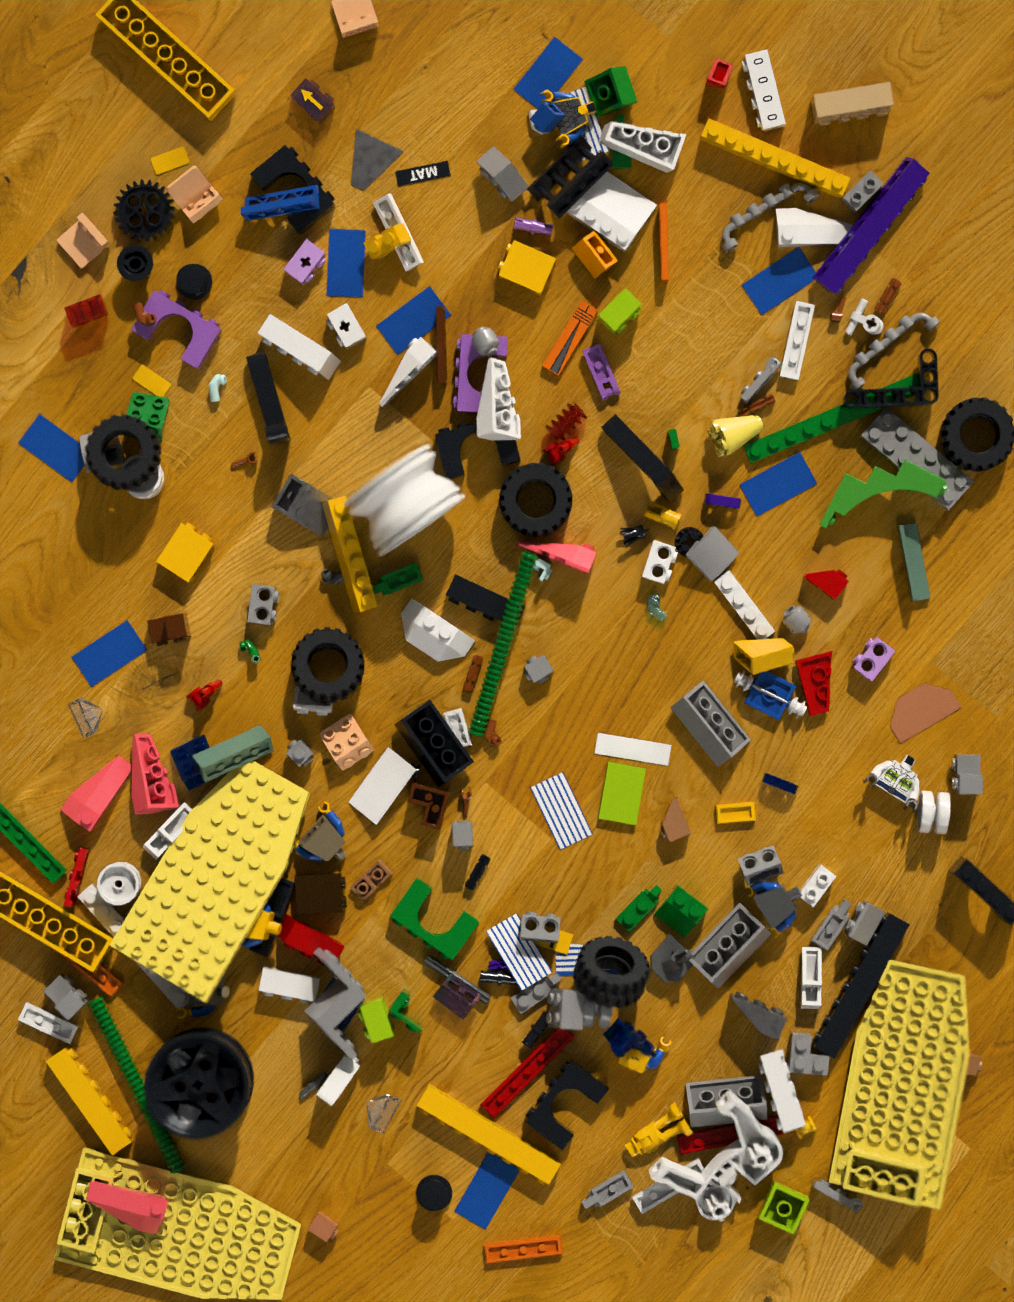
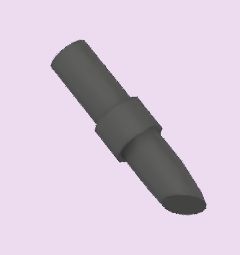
(313, 1084)

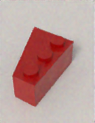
(307, 940)

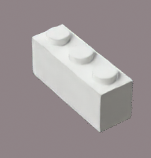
(289, 985)

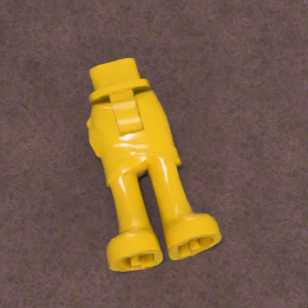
(650, 1138)

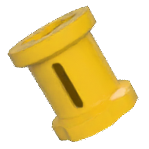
(809, 1128)

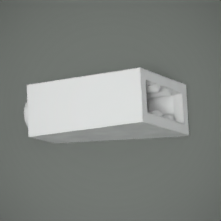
(338, 1079)

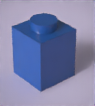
(547, 117)

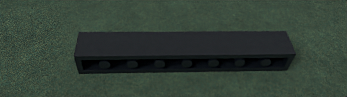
(860, 986)

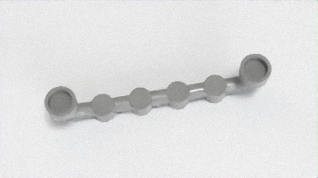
(769, 202)
(890, 336)

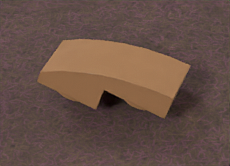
(371, 880)

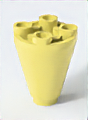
(733, 432)

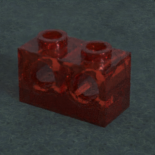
(86, 311)

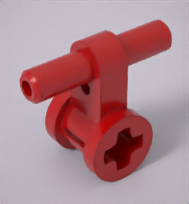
(556, 452)
(200, 697)

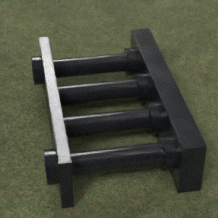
(578, 185)

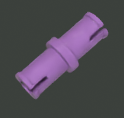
(533, 226)

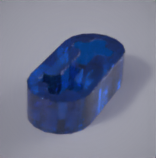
(780, 783)

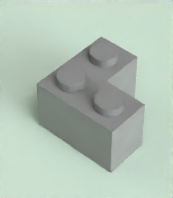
(502, 173)
(967, 774)
(66, 996)
(804, 1061)

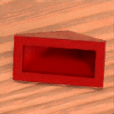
(719, 74)

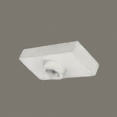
(458, 725)

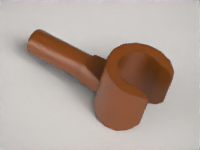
(837, 316)
(244, 460)
(465, 797)

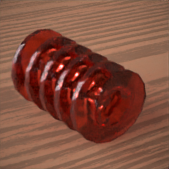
(566, 421)

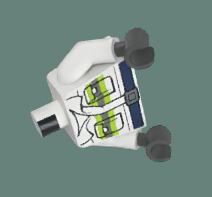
(897, 780)

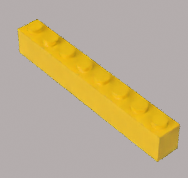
(774, 158)
(489, 1134)

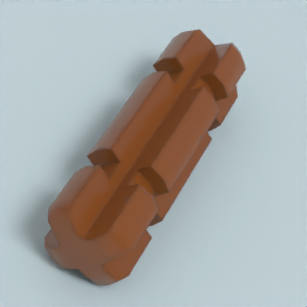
(887, 296)
(757, 405)
(473, 673)

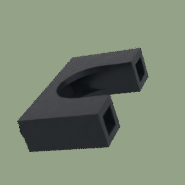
(285, 163)
(449, 448)
(984, 888)
(572, 1077)

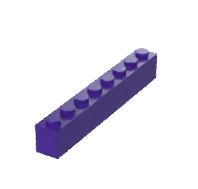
(871, 225)

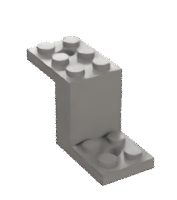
(336, 1002)

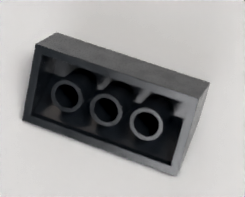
(434, 743)

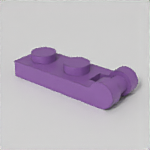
(601, 371)

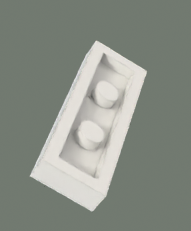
(48, 1023)

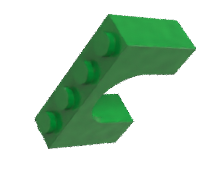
(447, 943)

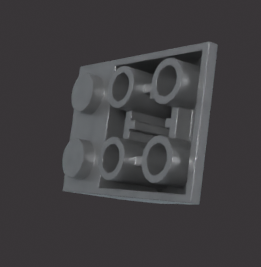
(302, 504)
(764, 1019)

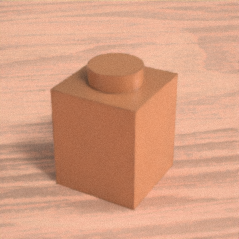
(323, 1226)

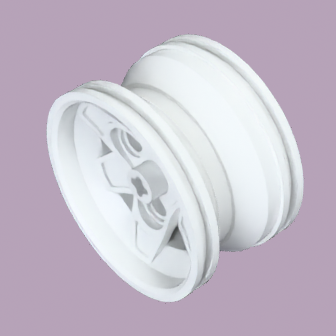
(404, 500)

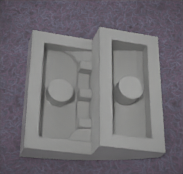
(712, 553)

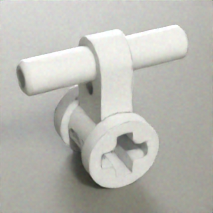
(857, 317)

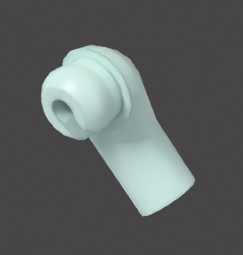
(214, 385)

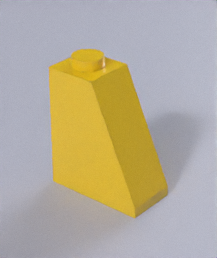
(763, 654)

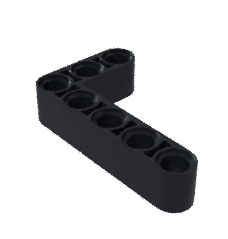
(899, 393)
(275, 423)
(643, 457)

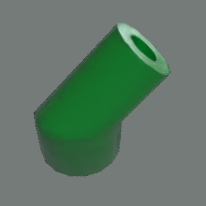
(253, 651)

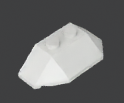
(433, 633)

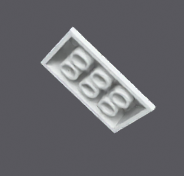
(613, 211)

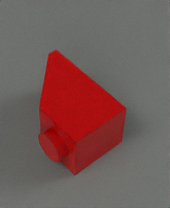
(828, 582)

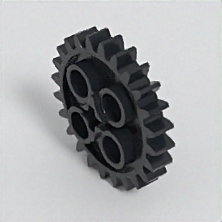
(161, 209)

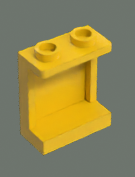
(526, 267)
(185, 551)

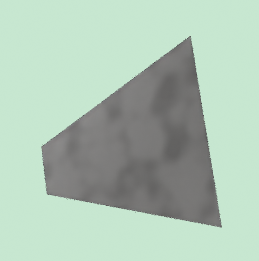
(370, 159)

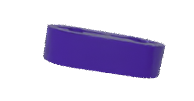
(724, 501)

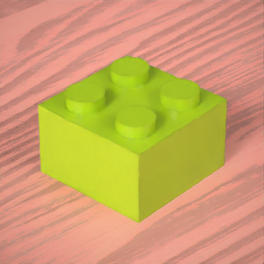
(620, 311)
(376, 1019)
(783, 1207)

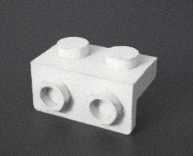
(303, 704)

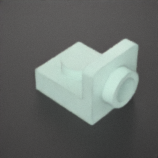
(545, 566)

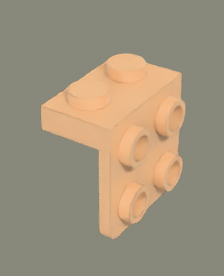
(194, 194)
(346, 742)

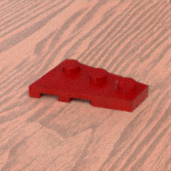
(815, 681)
(76, 877)

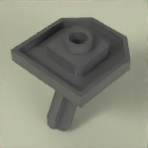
(670, 960)

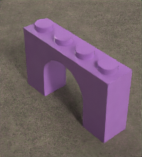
(204, 332)
(468, 398)

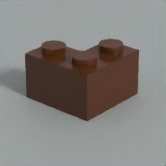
(169, 628)
(435, 803)

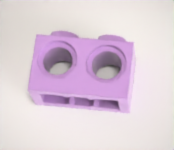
(877, 662)

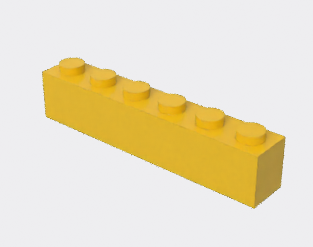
(349, 555)
(89, 1100)

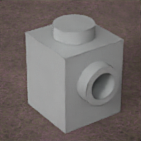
(537, 669)
(300, 753)

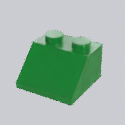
(611, 91)
(681, 911)

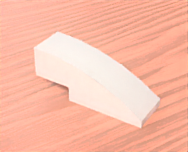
(167, 832)
(811, 977)

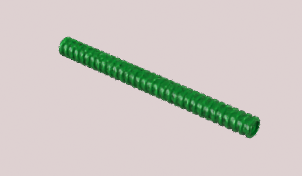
(502, 644)
(134, 1081)

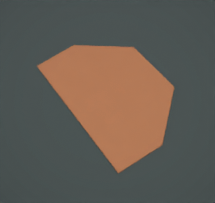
(921, 709)

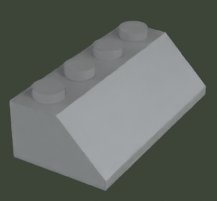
(710, 723)
(729, 945)
(704, 1095)

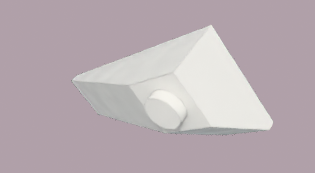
(805, 228)
(413, 362)
(496, 410)

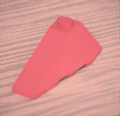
(570, 555)
(149, 780)
(93, 797)
(134, 1207)

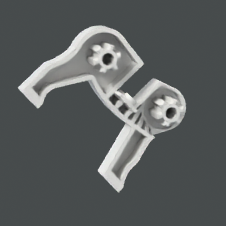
(752, 1155)

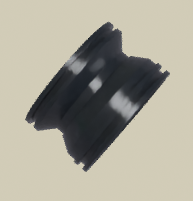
(194, 1097)

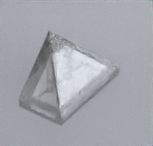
(86, 716)
(381, 1111)

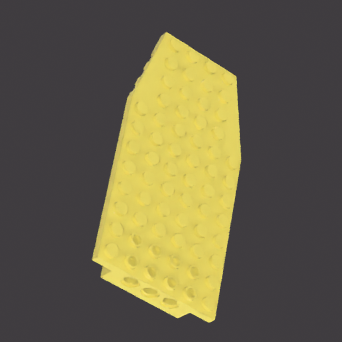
(215, 879)
(905, 1087)
(207, 1246)

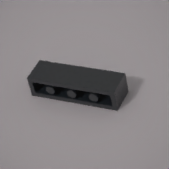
(477, 598)

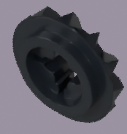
(682, 536)

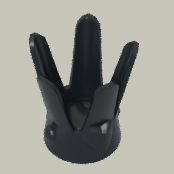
(633, 533)

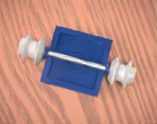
(770, 694)

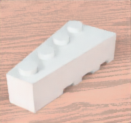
(645, 144)
(299, 347)
(782, 1091)

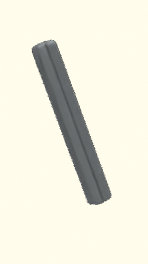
(444, 971)

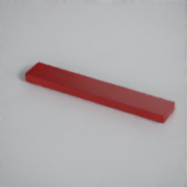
(527, 1071)
(718, 1136)

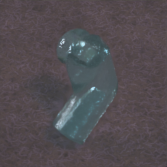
(654, 607)

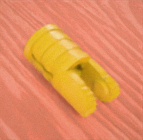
(667, 516)

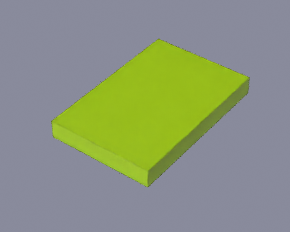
(622, 793)

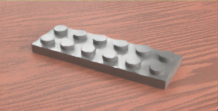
(900, 443)

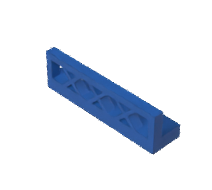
(282, 206)

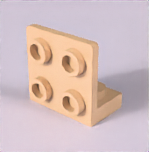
(354, 16)
(83, 241)

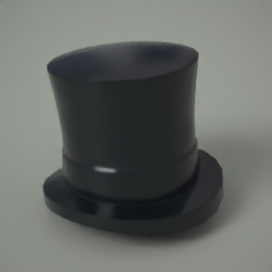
(135, 263)
(194, 281)
(434, 1192)

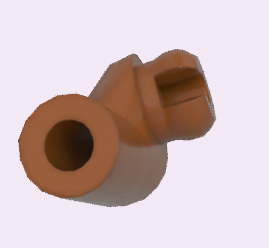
(143, 317)
(490, 734)

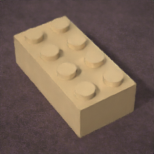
(851, 103)

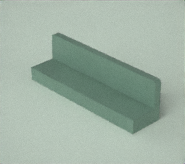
(913, 562)
(233, 753)

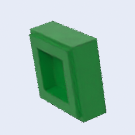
(673, 439)

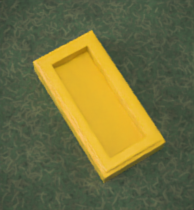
(735, 812)

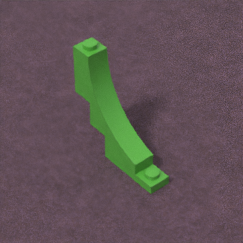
(854, 491)

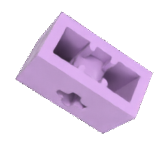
(295, 266)

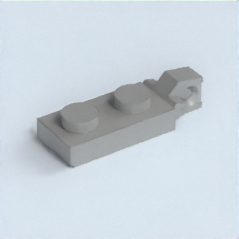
(761, 380)
(832, 925)
(534, 993)
(608, 1190)
(838, 1195)

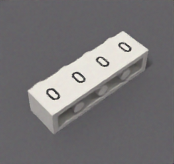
(764, 91)

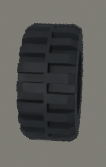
(977, 408)
(101, 438)
(535, 473)
(327, 690)
(608, 988)

